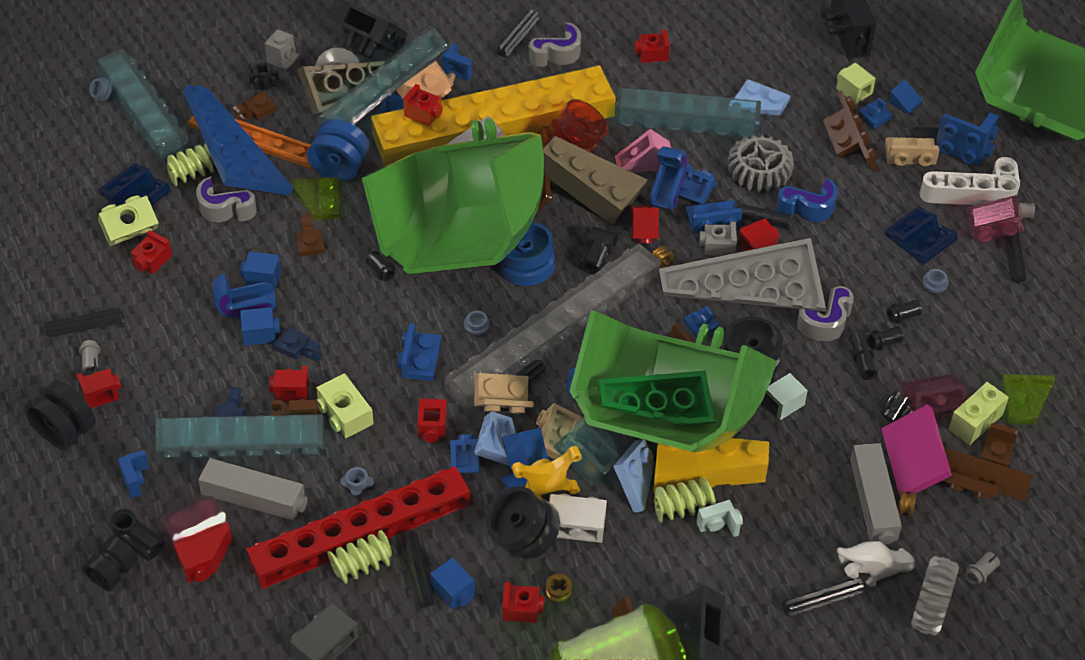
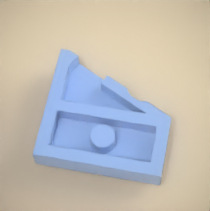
(771, 100)
(490, 440)
(635, 473)

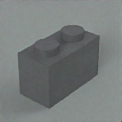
(324, 636)

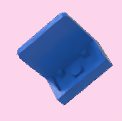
(967, 140)

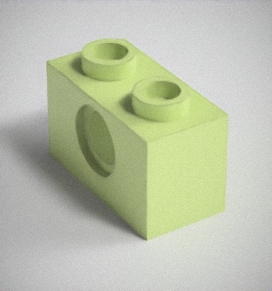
(116, 230)
(344, 406)
(978, 413)

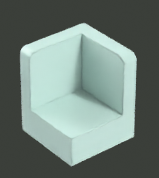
(788, 394)

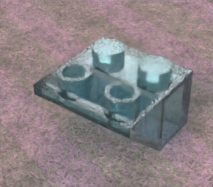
(597, 449)

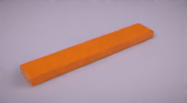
(273, 143)

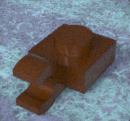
(256, 107)
(309, 240)
(295, 407)

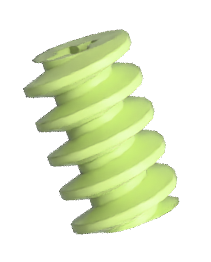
(189, 163)
(683, 498)
(361, 557)

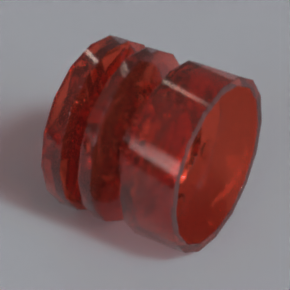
(578, 125)

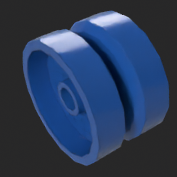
(338, 150)
(531, 259)

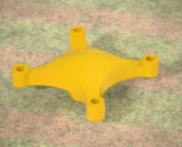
(549, 476)

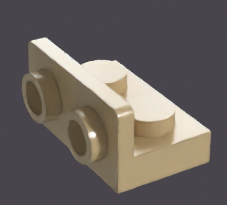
(911, 151)
(501, 391)
(554, 425)

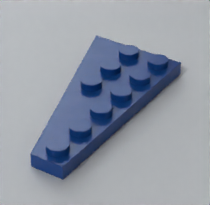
(231, 148)

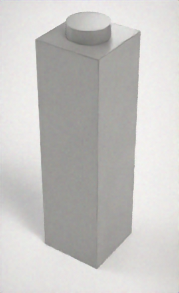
(252, 489)
(875, 493)

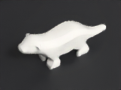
(876, 560)

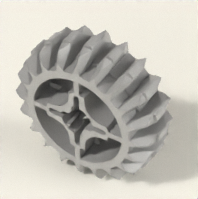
(760, 163)
(935, 595)

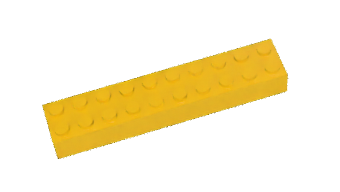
(513, 108)

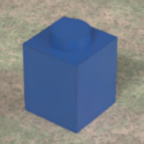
(261, 268)
(259, 326)
(525, 447)
(453, 584)

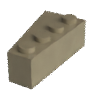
(329, 83)
(591, 179)

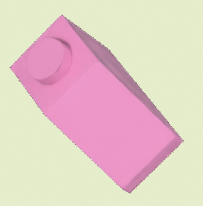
(641, 154)

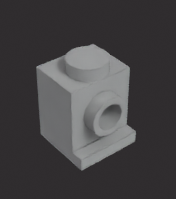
(281, 49)
(718, 239)

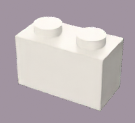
(580, 517)

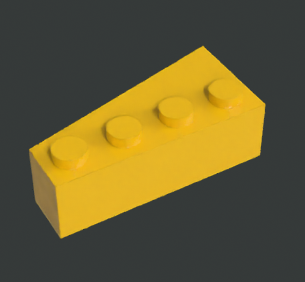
(729, 463)

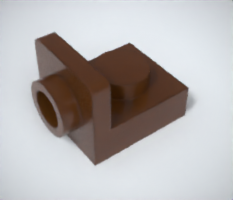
(999, 444)

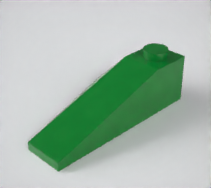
(668, 397)

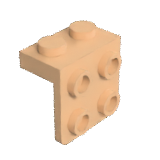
(431, 80)

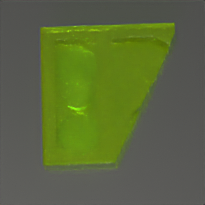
(319, 196)
(1026, 396)

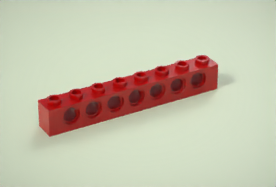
(401, 518)

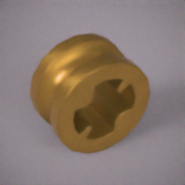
(666, 257)
(906, 503)
(558, 595)

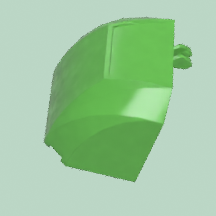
(1035, 76)
(458, 200)
(617, 351)

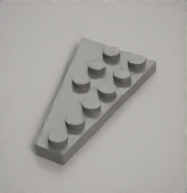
(765, 276)

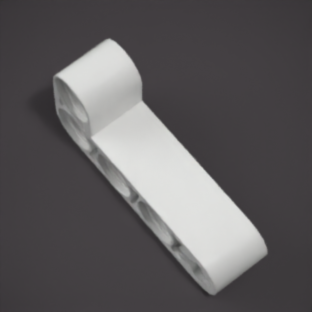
(972, 187)

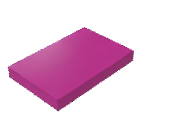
(916, 451)

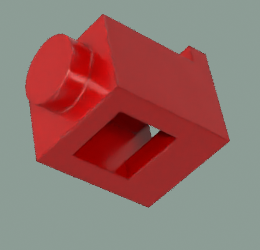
(653, 47)
(422, 105)
(151, 253)
(290, 384)
(99, 387)
(432, 424)
(521, 603)

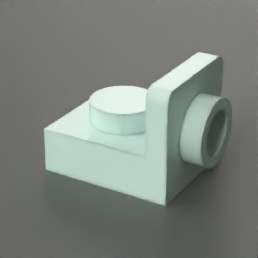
(718, 515)

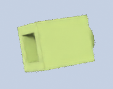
(855, 82)

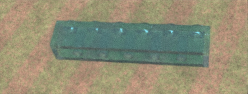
(386, 78)
(143, 104)
(687, 112)
(240, 433)

